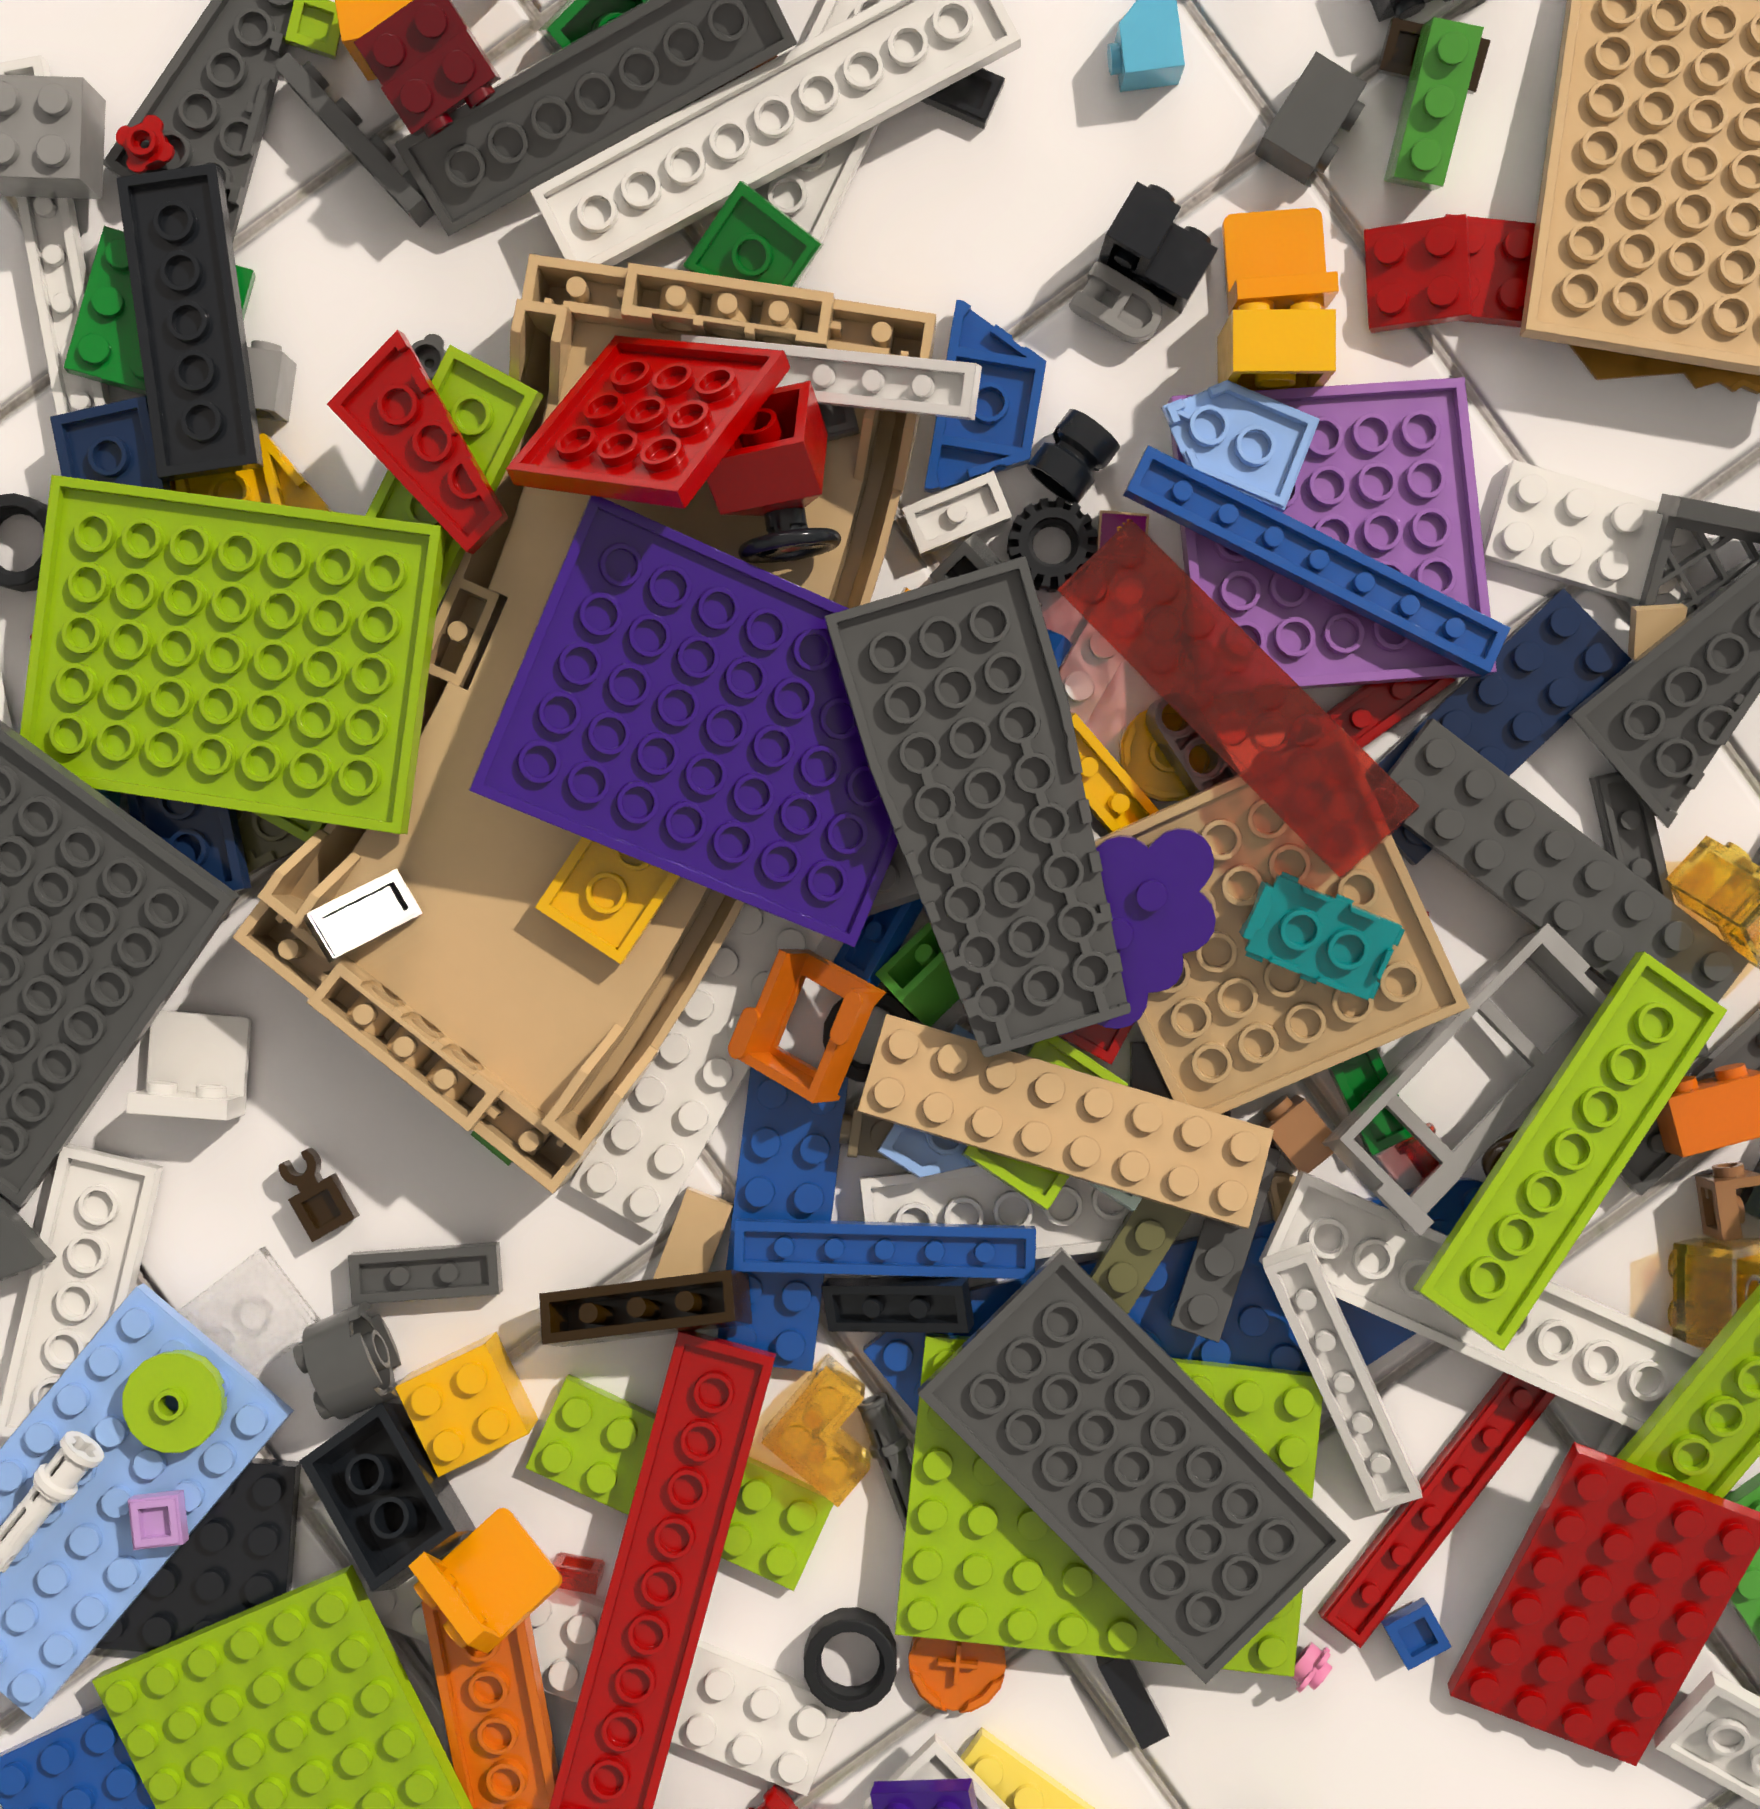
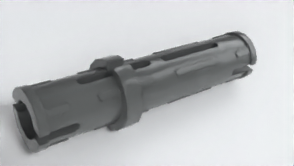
(888, 1448)

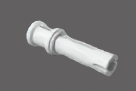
(51, 1485)

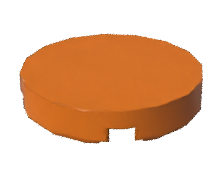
(956, 1672)

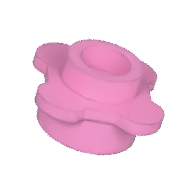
(1311, 1667)

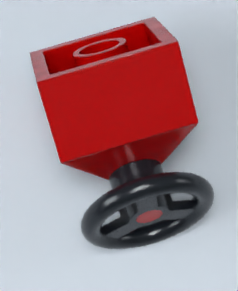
(777, 473)

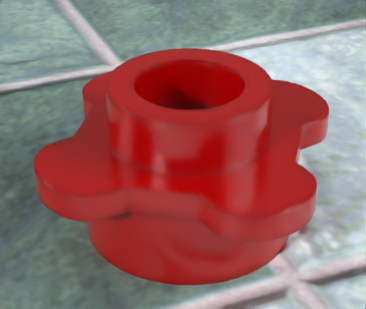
(150, 158)

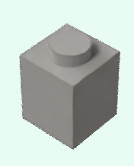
(271, 380)

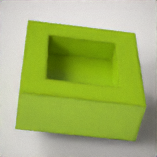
(314, 27)

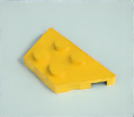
(274, 483)

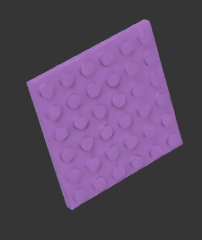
(1388, 480)

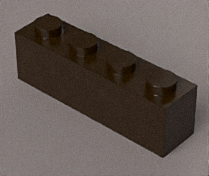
(645, 1308)

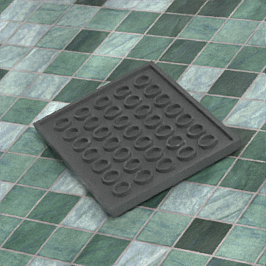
(90, 950)

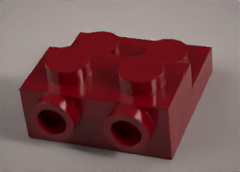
(428, 64)

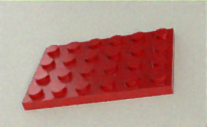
(1606, 1604)

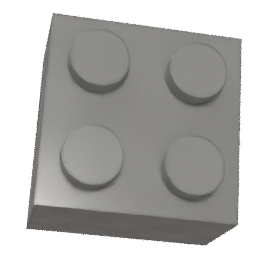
(51, 137)

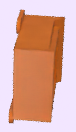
(761, 1028)

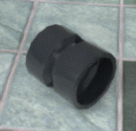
(1078, 450)

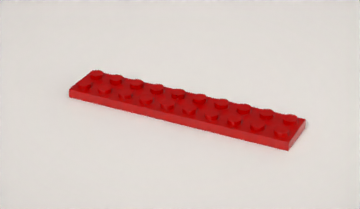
(663, 1574)

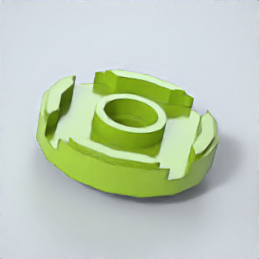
(199, 1397)

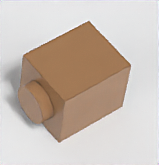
(1297, 1132)

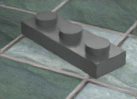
(425, 1273)

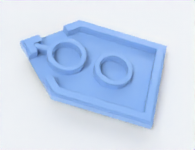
(1243, 440)

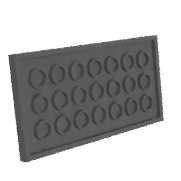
(1133, 1465)

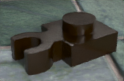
(321, 1202)

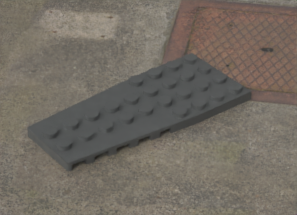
(986, 798)

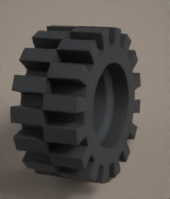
(1057, 515)

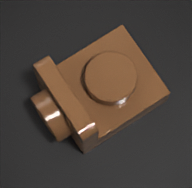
(1719, 1205)

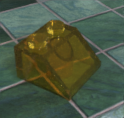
(1710, 1285)

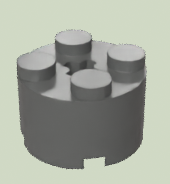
(349, 1362)

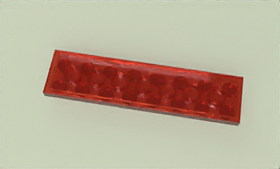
(1238, 700)

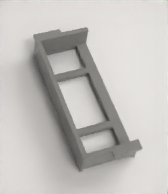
(1565, 973)

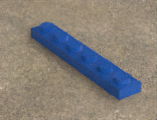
(884, 1248)

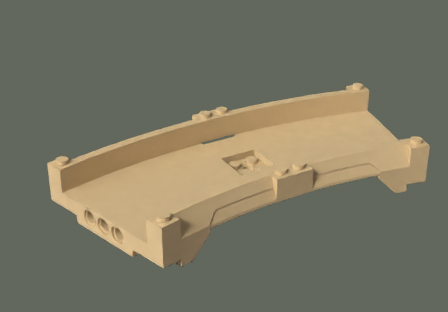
(483, 993)

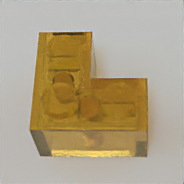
(1724, 890)
(809, 1432)

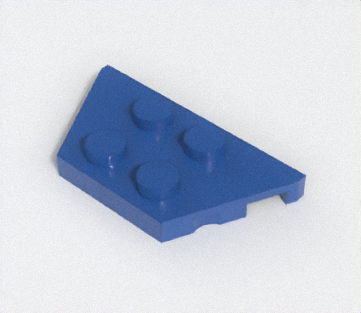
(1005, 405)

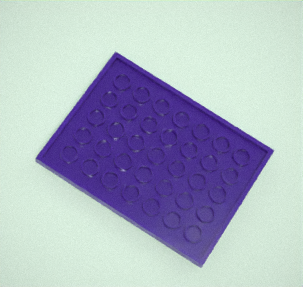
(694, 725)

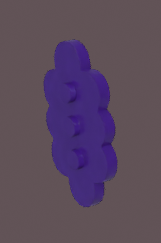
(1156, 909)

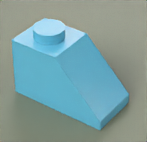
(1147, 46)

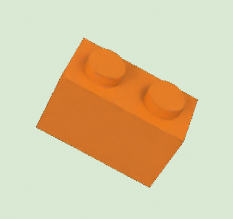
(1712, 1111)

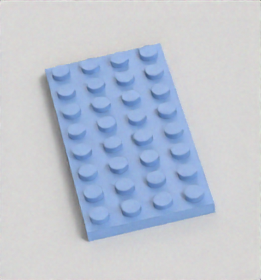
(81, 1561)

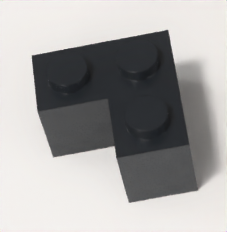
(1155, 250)

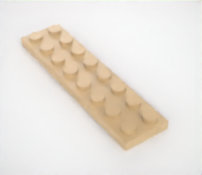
(1066, 1122)

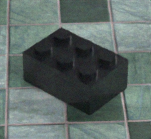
(386, 1496)

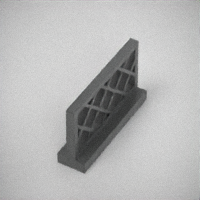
(1699, 518)

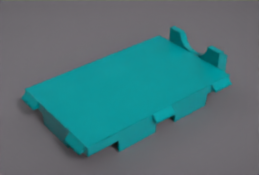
(1320, 936)

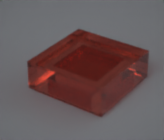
(579, 1572)

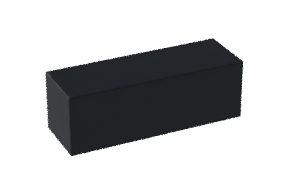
(1133, 1700)

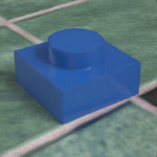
(1415, 1633)

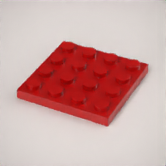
(649, 420)

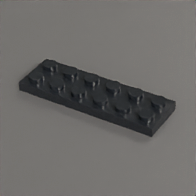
(189, 322)

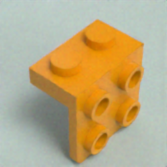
(1277, 259)
(487, 1581)

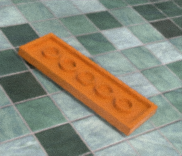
(495, 1717)

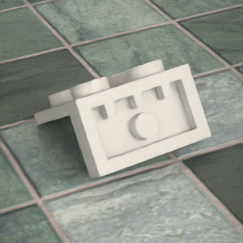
(195, 1067)

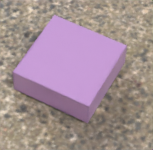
(158, 1519)

